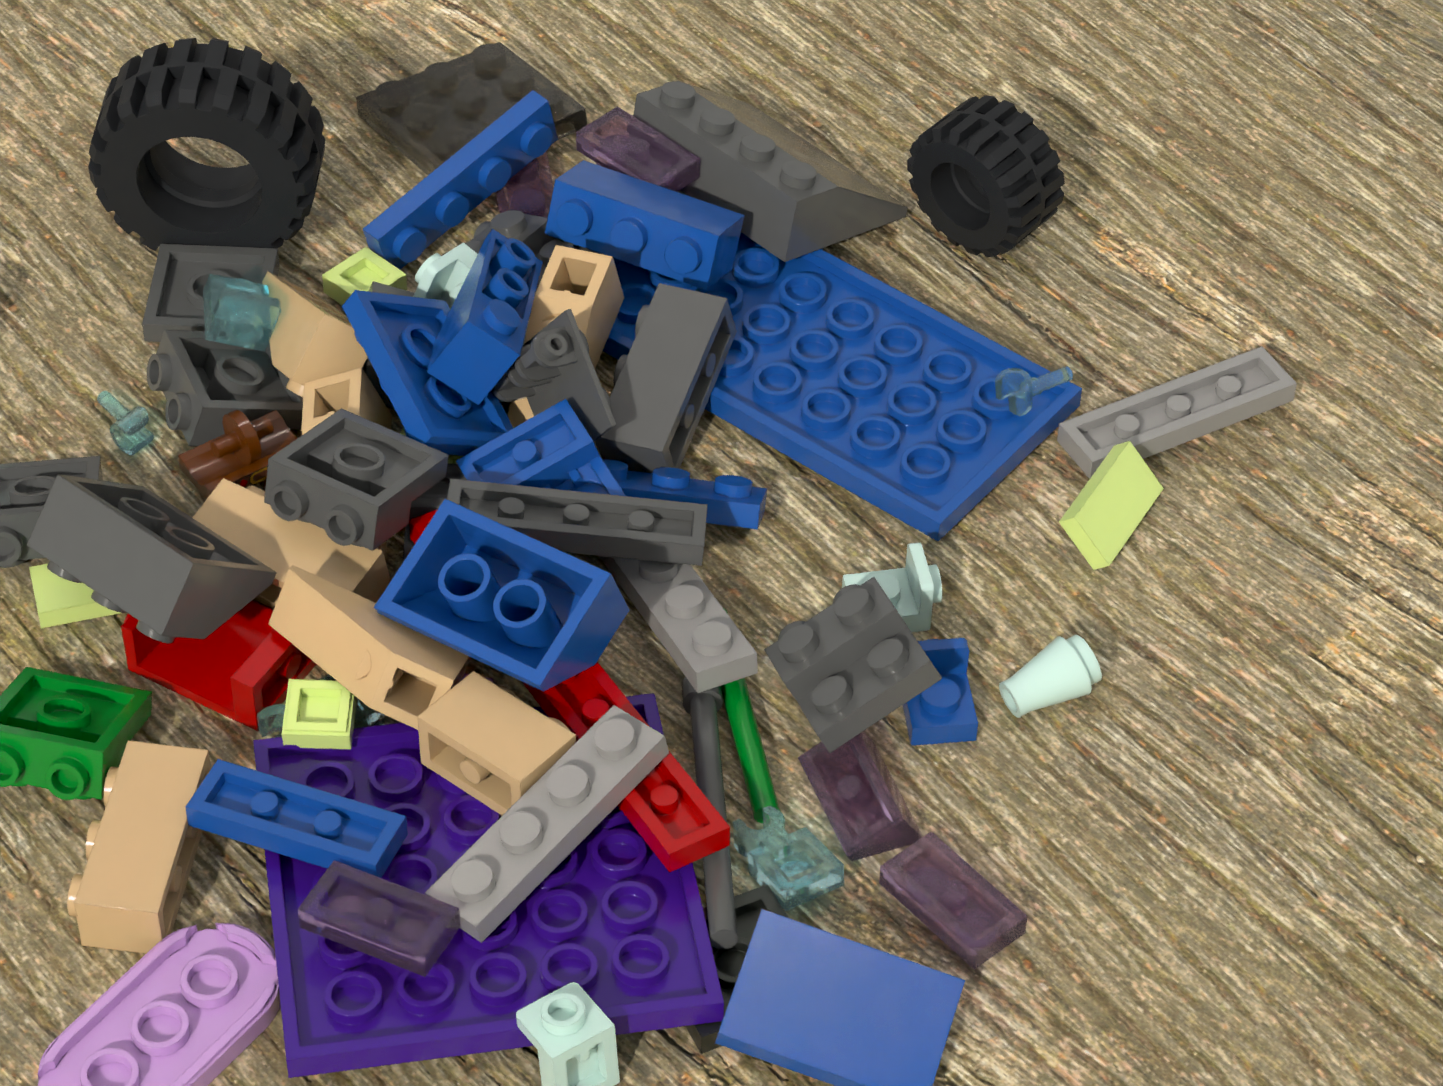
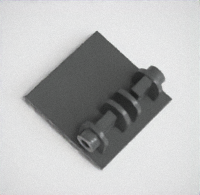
(557, 368)

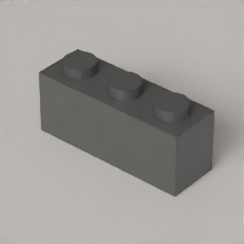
(667, 378)

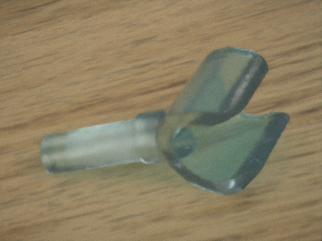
(1021, 387)
(129, 428)

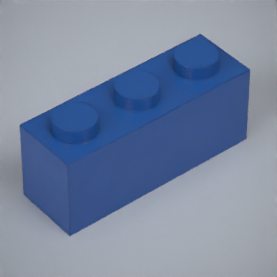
(644, 224)

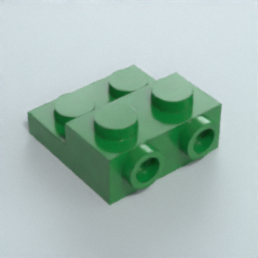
(66, 731)

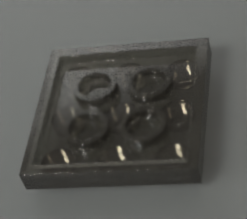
(455, 100)

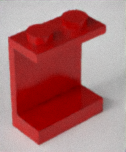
(230, 671)

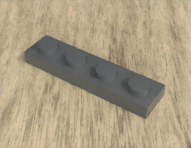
(592, 521)

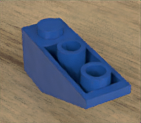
(487, 318)

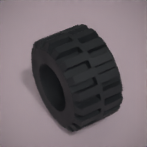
(986, 176)

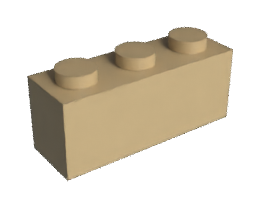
(253, 527)
(139, 849)

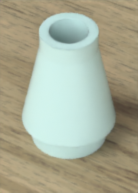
(1053, 676)

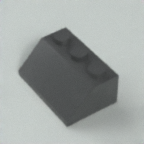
(145, 557)

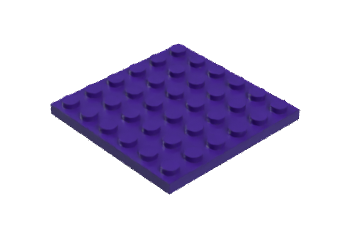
(596, 920)

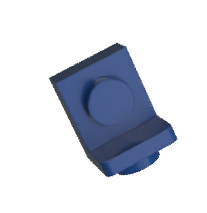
(947, 708)

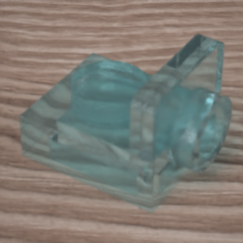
(239, 312)

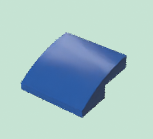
(543, 453)

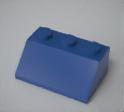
(504, 598)

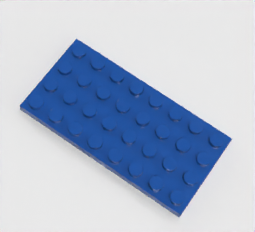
(862, 383)

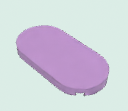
(172, 1014)

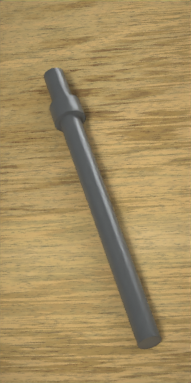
(709, 779)

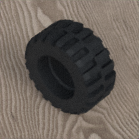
(216, 97)

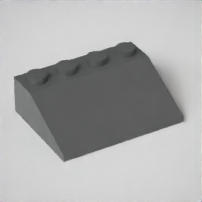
(759, 168)

